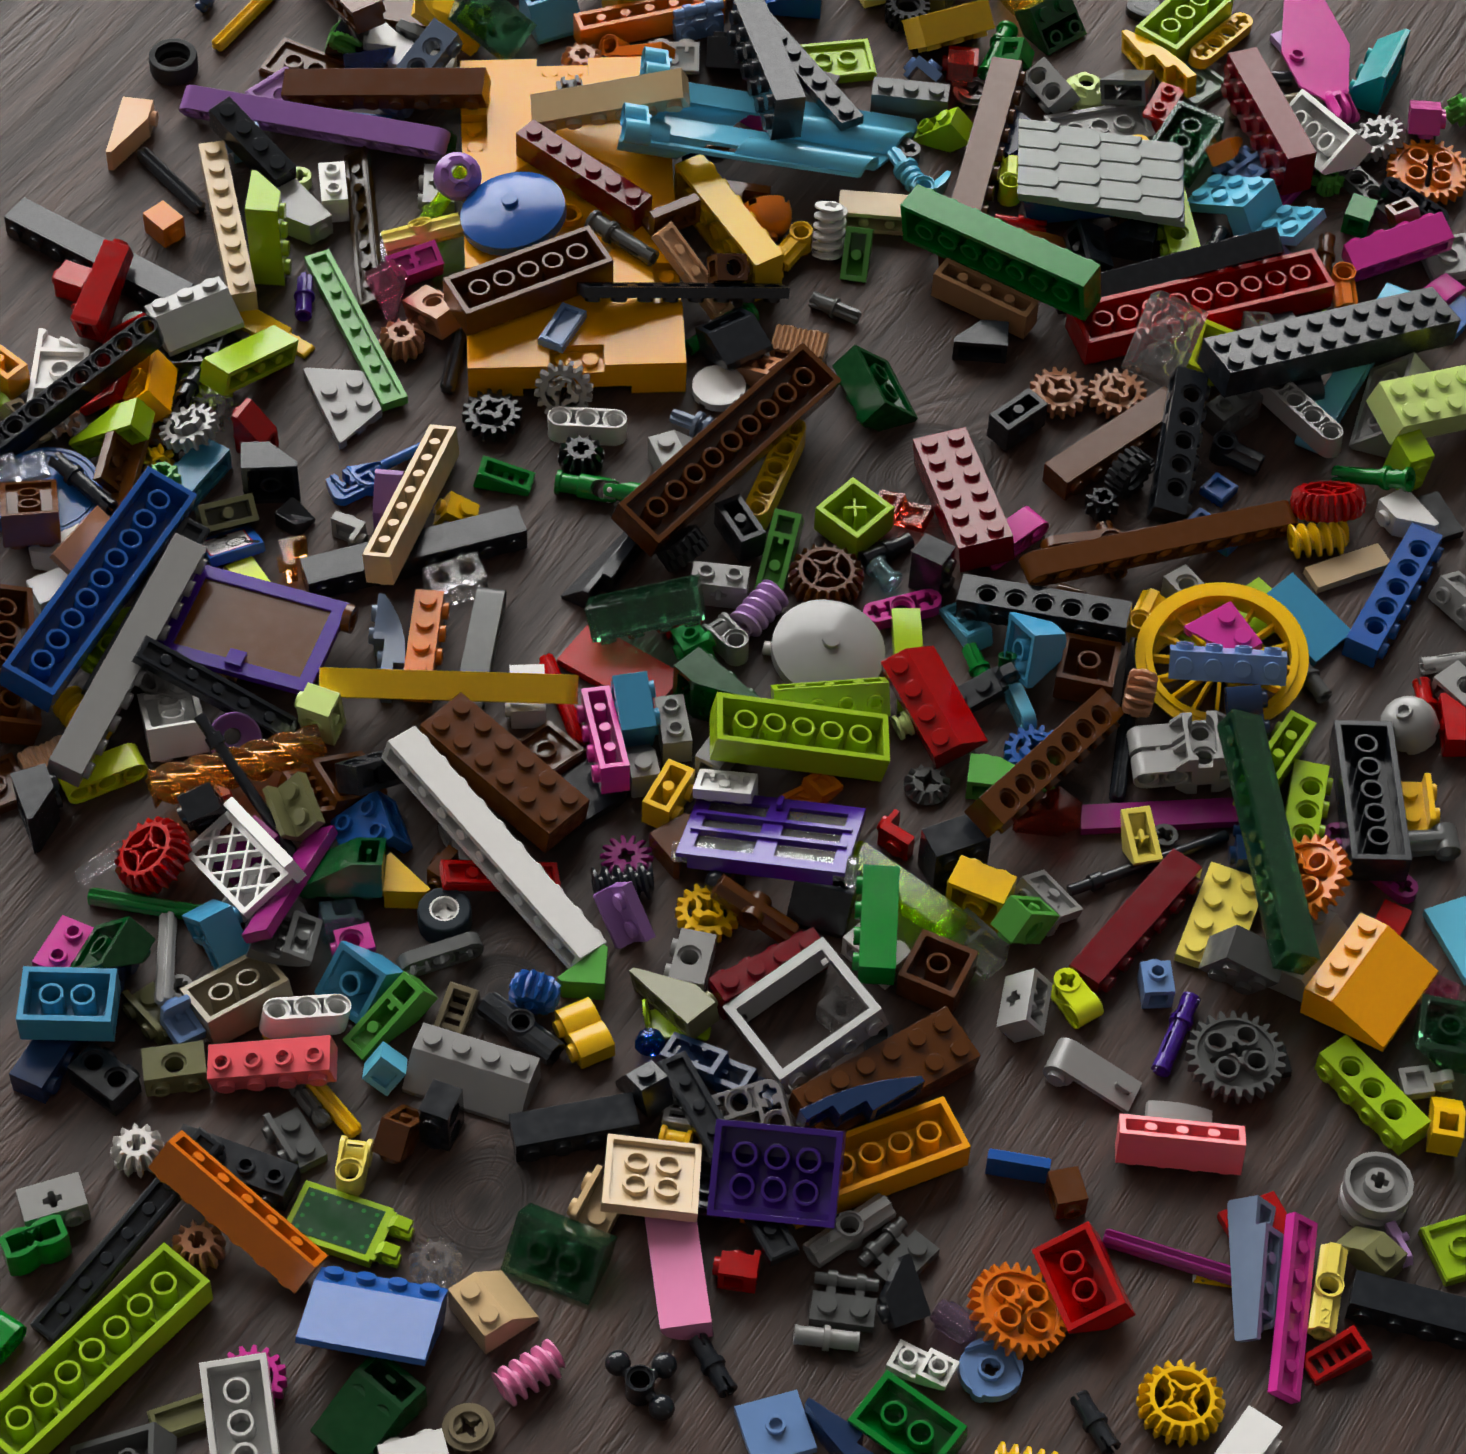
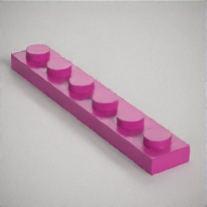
(1292, 1308)

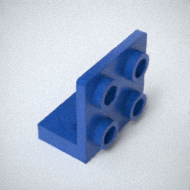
(373, 818)

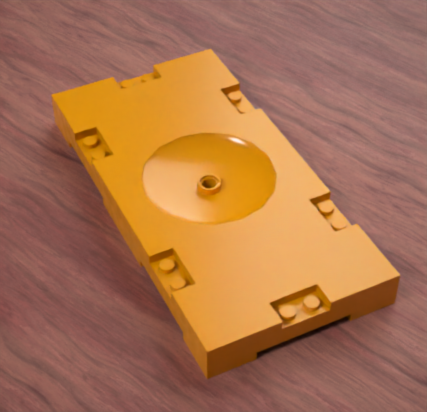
(618, 340)

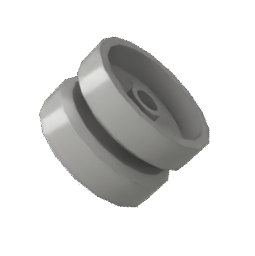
(1375, 1191)

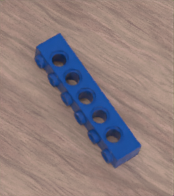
(1392, 595)

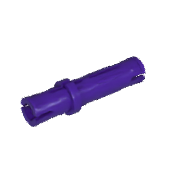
(1180, 1023)

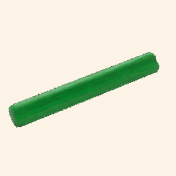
(137, 903)

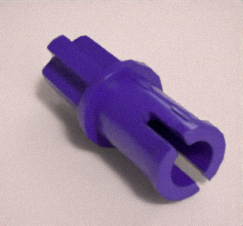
(304, 297)

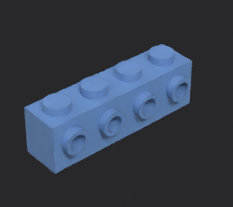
(1228, 664)

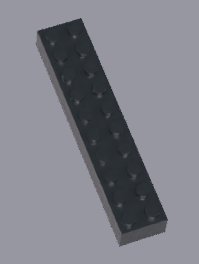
(1328, 341)

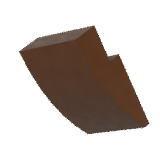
(324, 784)

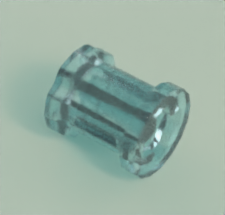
(884, 574)

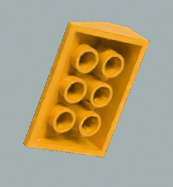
(1368, 983)

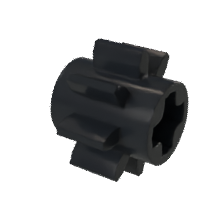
(1101, 504)

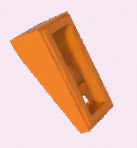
(1224, 150)

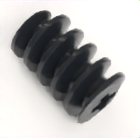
(642, 879)

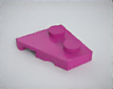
(1224, 627)

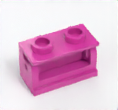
(420, 262)

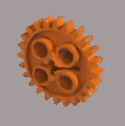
(1446, 172)
(1322, 871)
(1016, 1311)

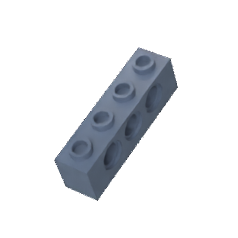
(433, 37)

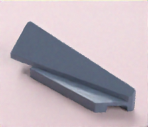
(1254, 1265)

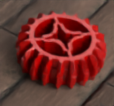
(1328, 501)
(153, 855)

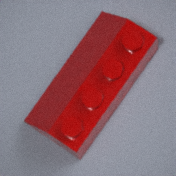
(933, 704)

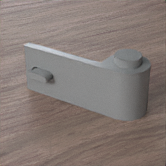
(1076, 1063)

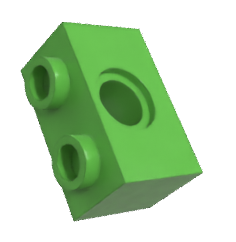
(1024, 920)

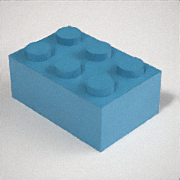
(68, 1003)

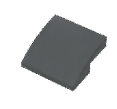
(291, 943)

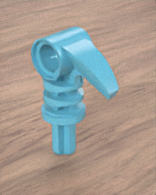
(910, 174)

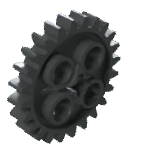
(1235, 1057)

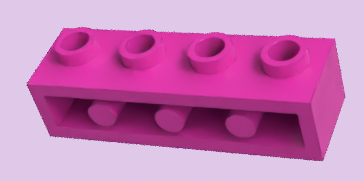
(1398, 246)
(605, 740)

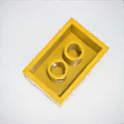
(948, 26)

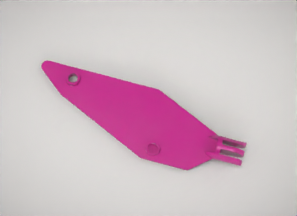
(1318, 55)

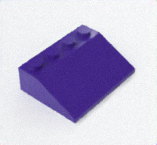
(776, 1173)

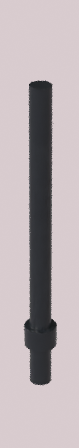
(216, 742)
(1097, 880)

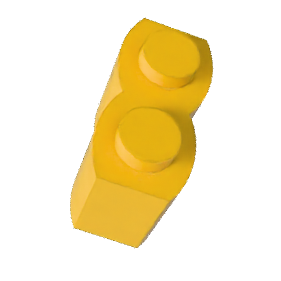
(584, 1033)

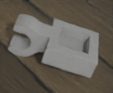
(1421, 1084)

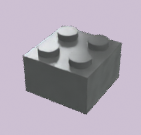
(1239, 960)

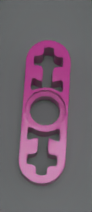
(909, 600)

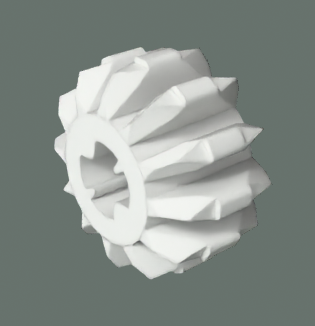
(136, 1149)

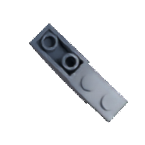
(387, 637)

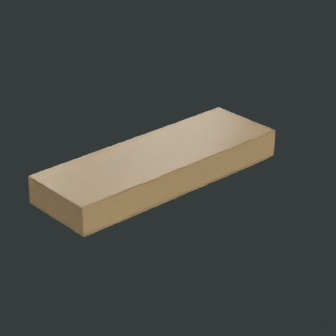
(1346, 568)

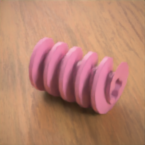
(528, 1371)

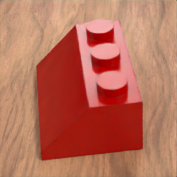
(1083, 1280)

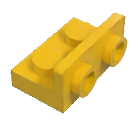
(1420, 803)

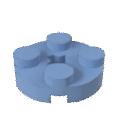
(981, 1385)

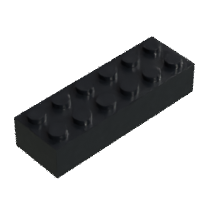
(766, 69)
(1370, 800)

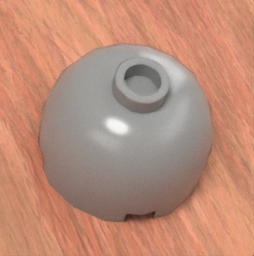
(1413, 724)

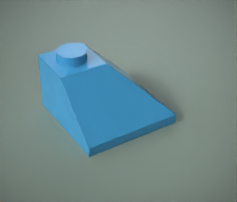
(1036, 644)
(358, 976)

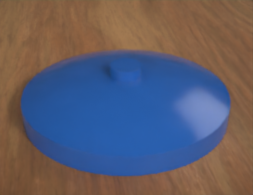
(513, 212)

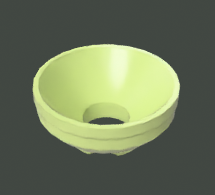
(1089, 95)

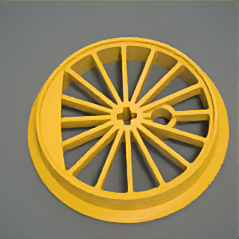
(1181, 608)

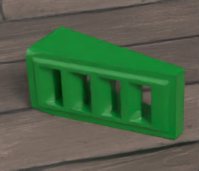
(488, 480)

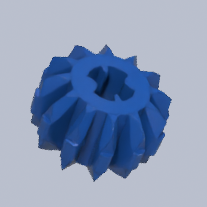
(534, 992)

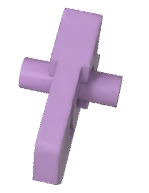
(1395, 1233)

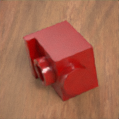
(737, 1270)

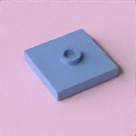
(775, 1425)

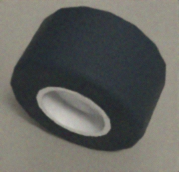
(443, 914)

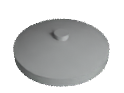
(826, 643)

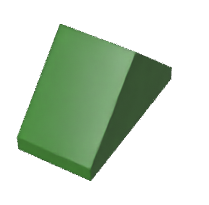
(586, 977)

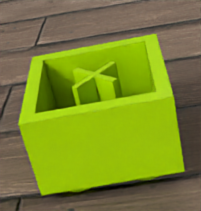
(854, 517)

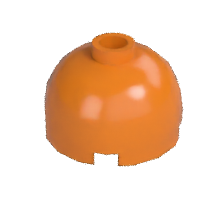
(772, 214)

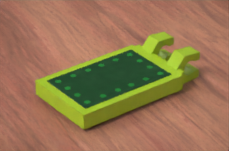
(349, 1225)

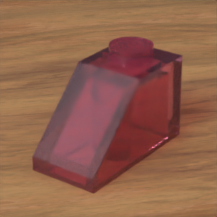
(388, 287)

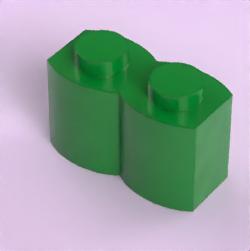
(35, 1245)

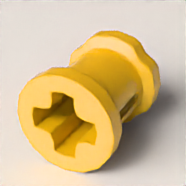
(675, 1135)

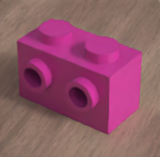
(1426, 118)
(62, 944)

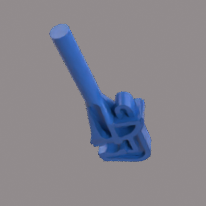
(362, 477)

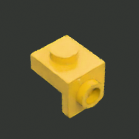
(454, 508)

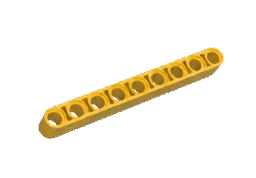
(448, 684)

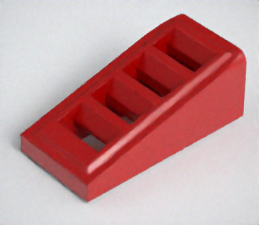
(1340, 1341)

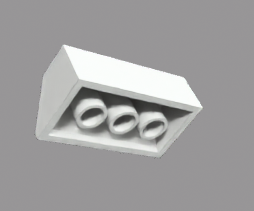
(1334, 141)

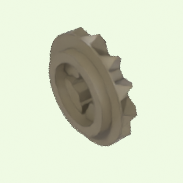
(473, 1415)

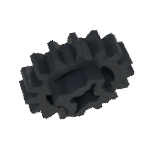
(491, 415)

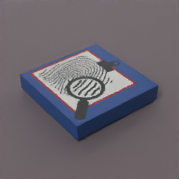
(233, 545)

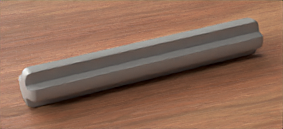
(165, 958)

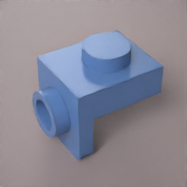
(930, 68)
(181, 1021)

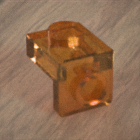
(289, 550)

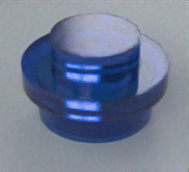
(649, 1042)

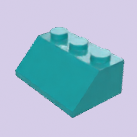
(1379, 71)

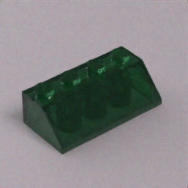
(646, 609)

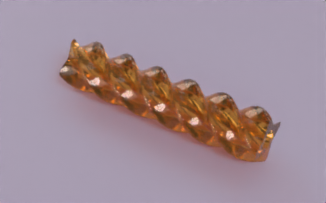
(256, 757)

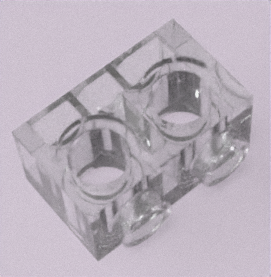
(456, 578)

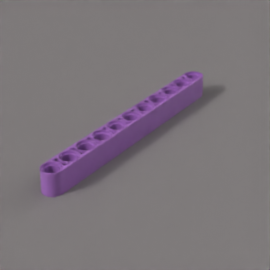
(324, 123)

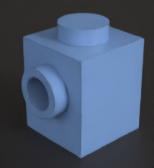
(1156, 984)

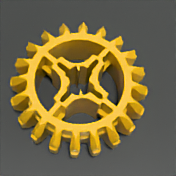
(1179, 1414)

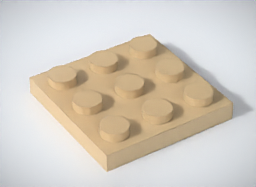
(651, 1178)

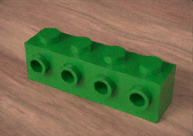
(877, 924)

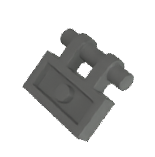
(919, 1247)
(844, 1310)

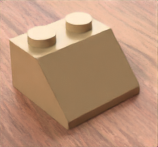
(490, 1308)

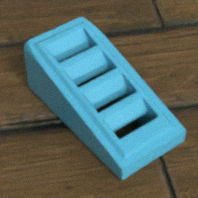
(966, 630)

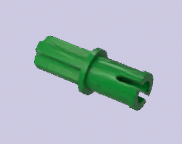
(975, 659)

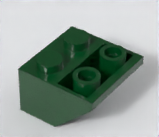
(1050, 24)

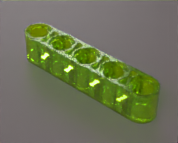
(917, 899)

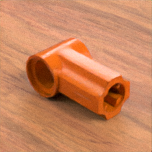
(1345, 288)

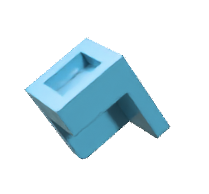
(384, 1068)

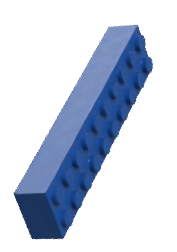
(96, 589)

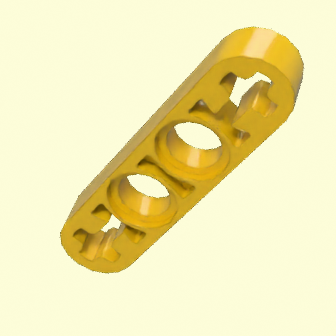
(1217, 38)

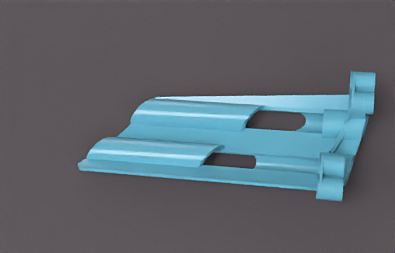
(716, 111)

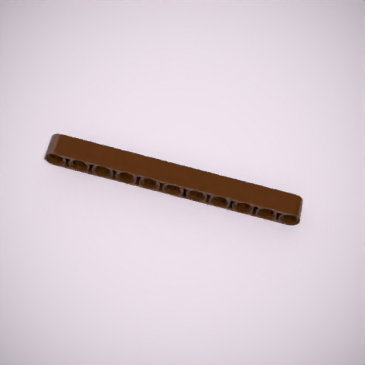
(1157, 543)

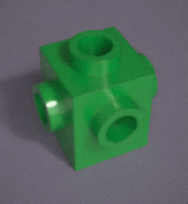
(689, 638)

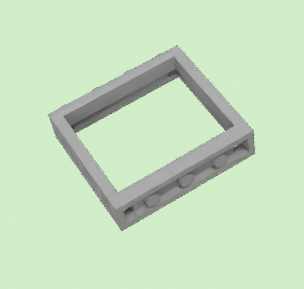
(782, 982)

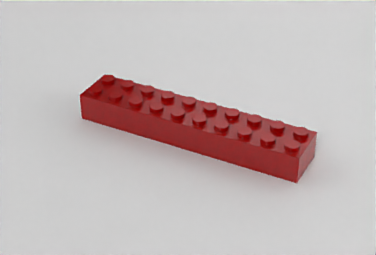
(1270, 285)

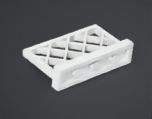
(255, 837)

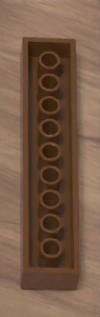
(725, 449)

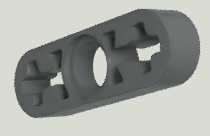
(441, 954)

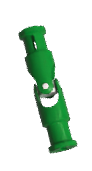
(584, 484)

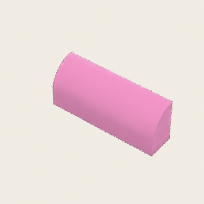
(678, 1278)

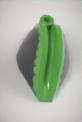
(342, 40)

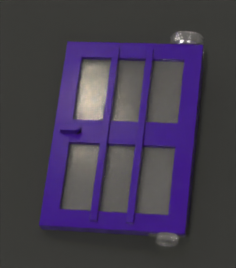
(773, 839)

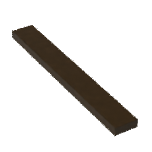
(363, 222)

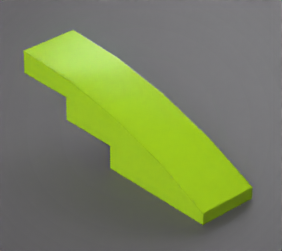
(905, 633)

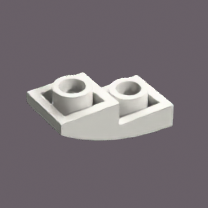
(922, 1367)

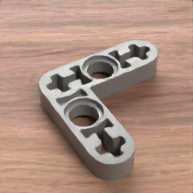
(756, 1102)

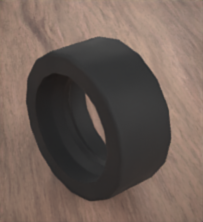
(173, 75)

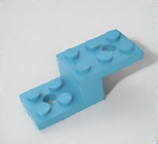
(1255, 206)

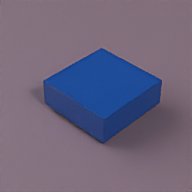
(1218, 489)

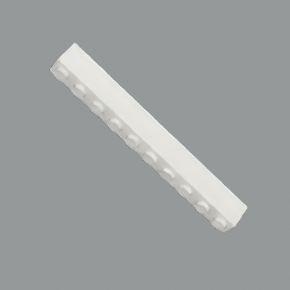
(492, 847)

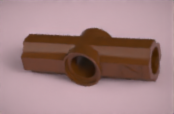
(753, 909)

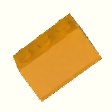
(154, 384)

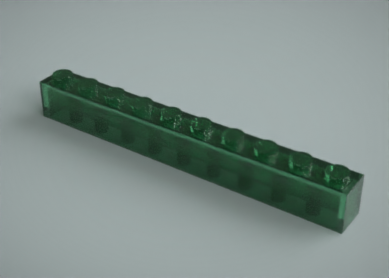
(1268, 843)

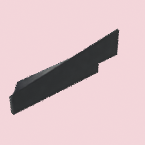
(604, 572)

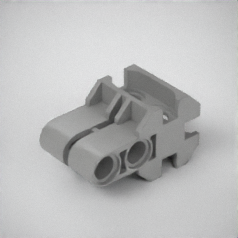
(1174, 757)

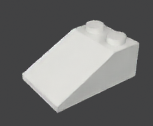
(171, 727)

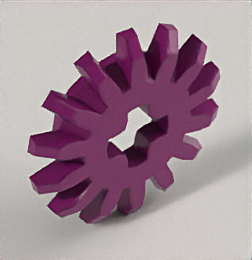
(615, 852)

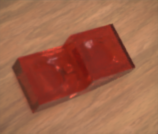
(908, 514)

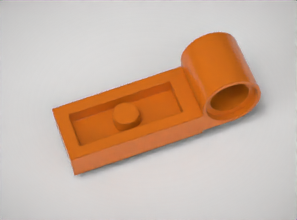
(616, 47)

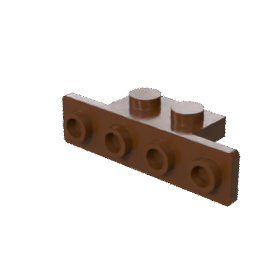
(119, 465)

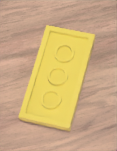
(1223, 901)

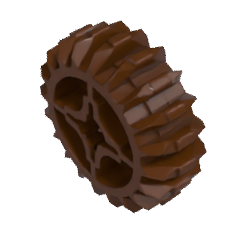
(826, 570)

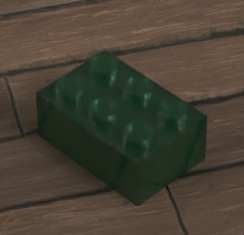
(1194, 131)

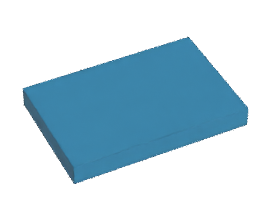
(1319, 623)

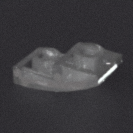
(25, 468)

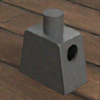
(1134, 86)

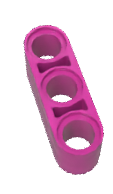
(1026, 530)

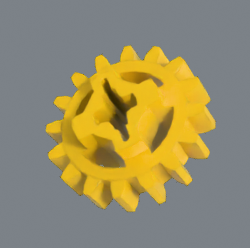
(706, 913)

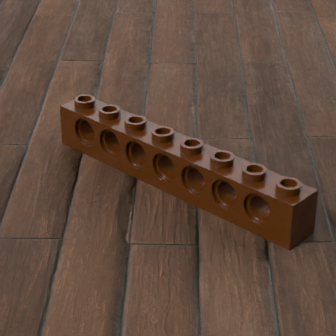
(1042, 764)

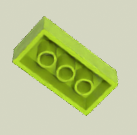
(1183, 23)

